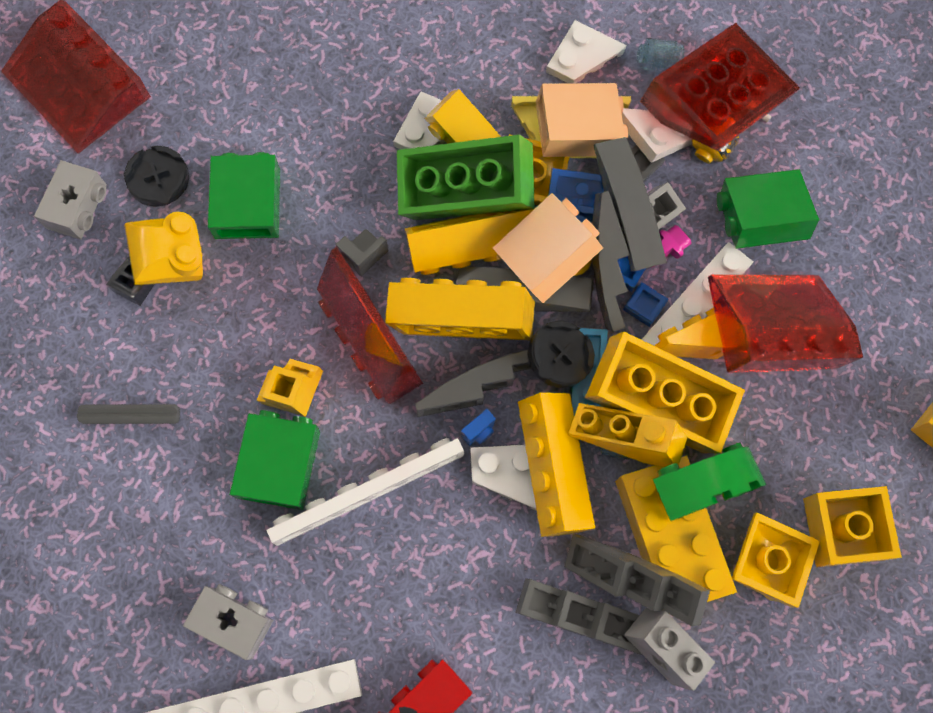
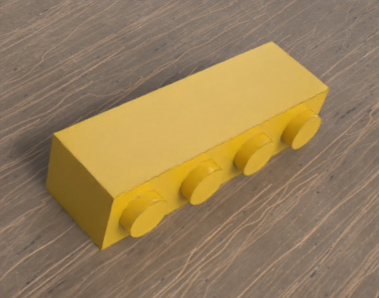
(459, 240)
(555, 465)

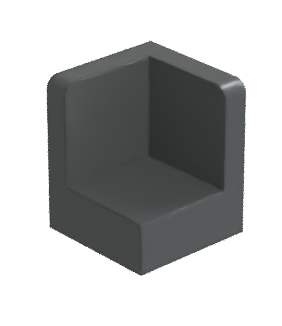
(362, 251)

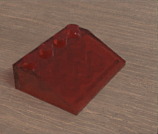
(73, 77)
(719, 89)
(781, 323)
(365, 330)

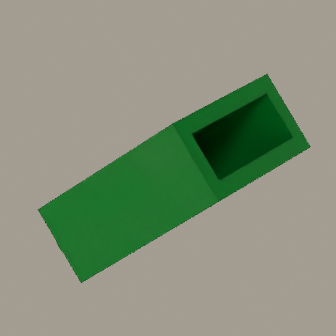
(244, 196)
(767, 209)
(275, 460)

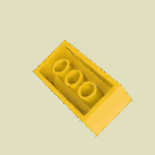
(460, 309)
(658, 384)
(681, 546)

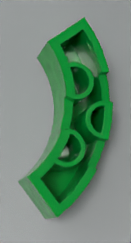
(698, 484)

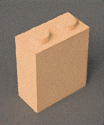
(578, 117)
(549, 246)

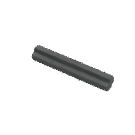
(128, 414)

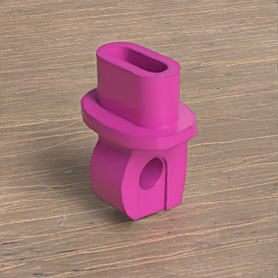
(674, 241)

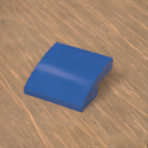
(578, 189)

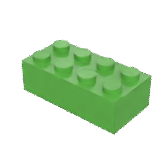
(466, 178)

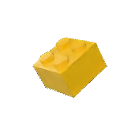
(852, 526)

